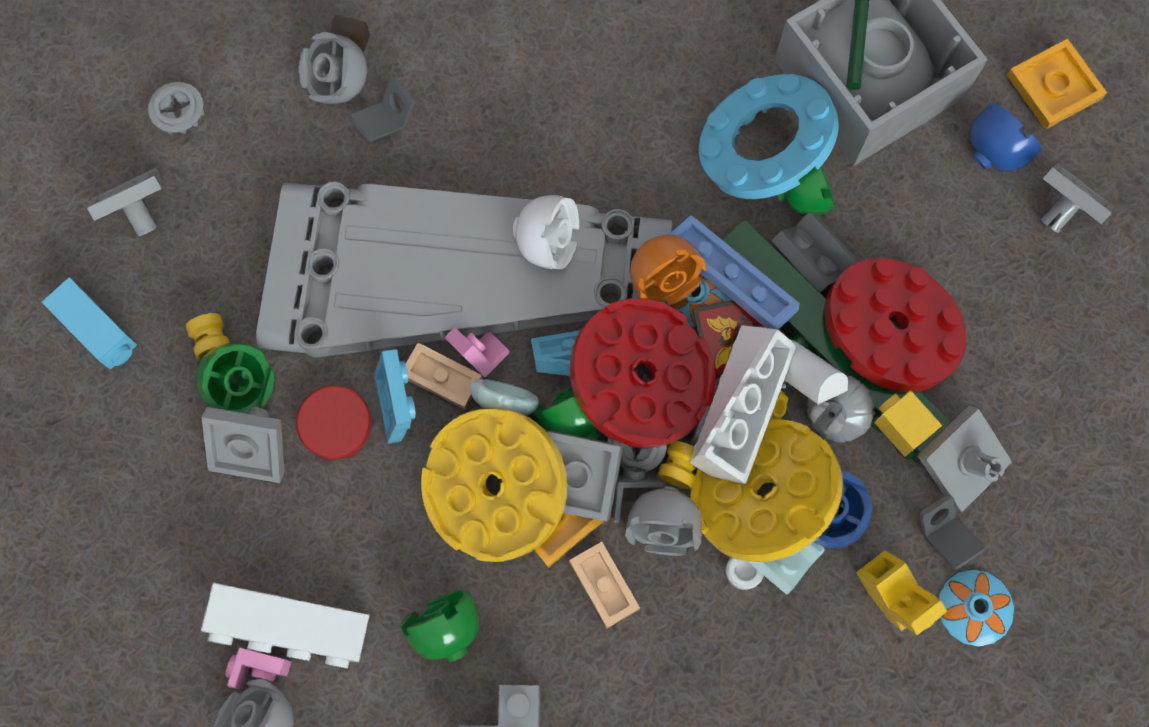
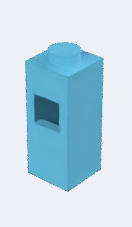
(90, 324)

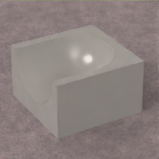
(912, 66)

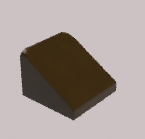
(352, 29)

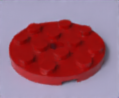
(890, 357)
(614, 395)

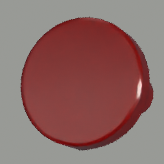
(334, 422)

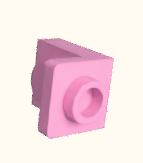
(482, 353)
(263, 667)

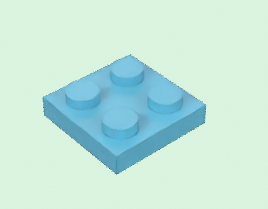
(394, 405)

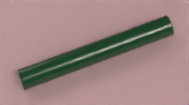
(857, 44)

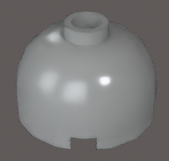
(332, 69)
(665, 522)
(256, 707)

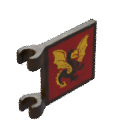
(720, 328)

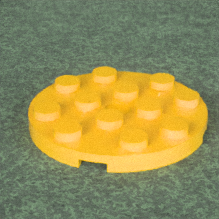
(530, 491)
(791, 514)

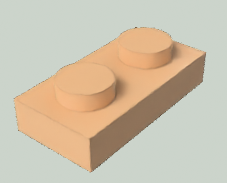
(441, 375)
(604, 585)

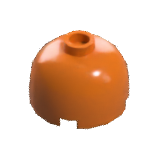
(666, 269)

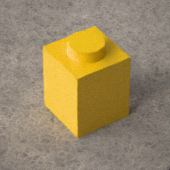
(906, 422)

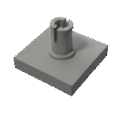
(1074, 196)
(129, 198)
(244, 444)
(965, 458)
(590, 473)

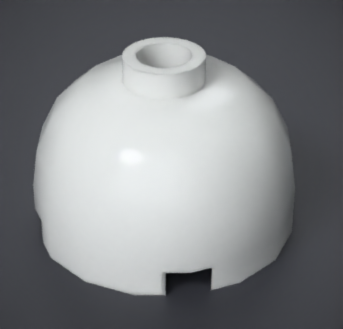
(546, 230)

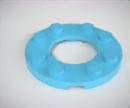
(780, 173)

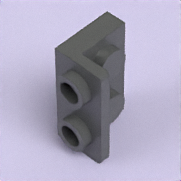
(814, 252)

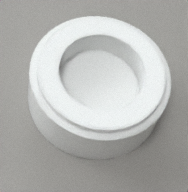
(742, 574)

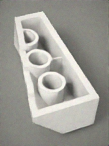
(743, 403)
(284, 623)

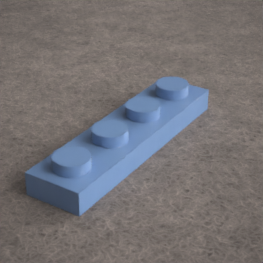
(738, 277)

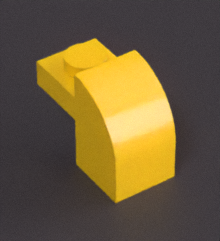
(899, 595)

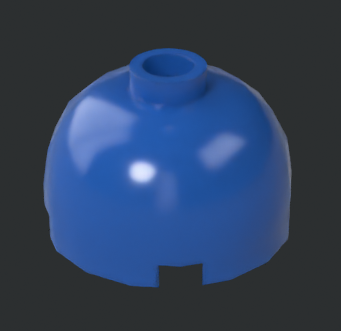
(1001, 141)
(851, 517)

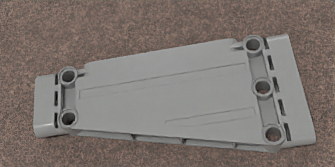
(427, 263)

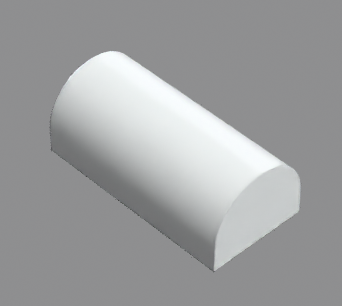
(814, 376)

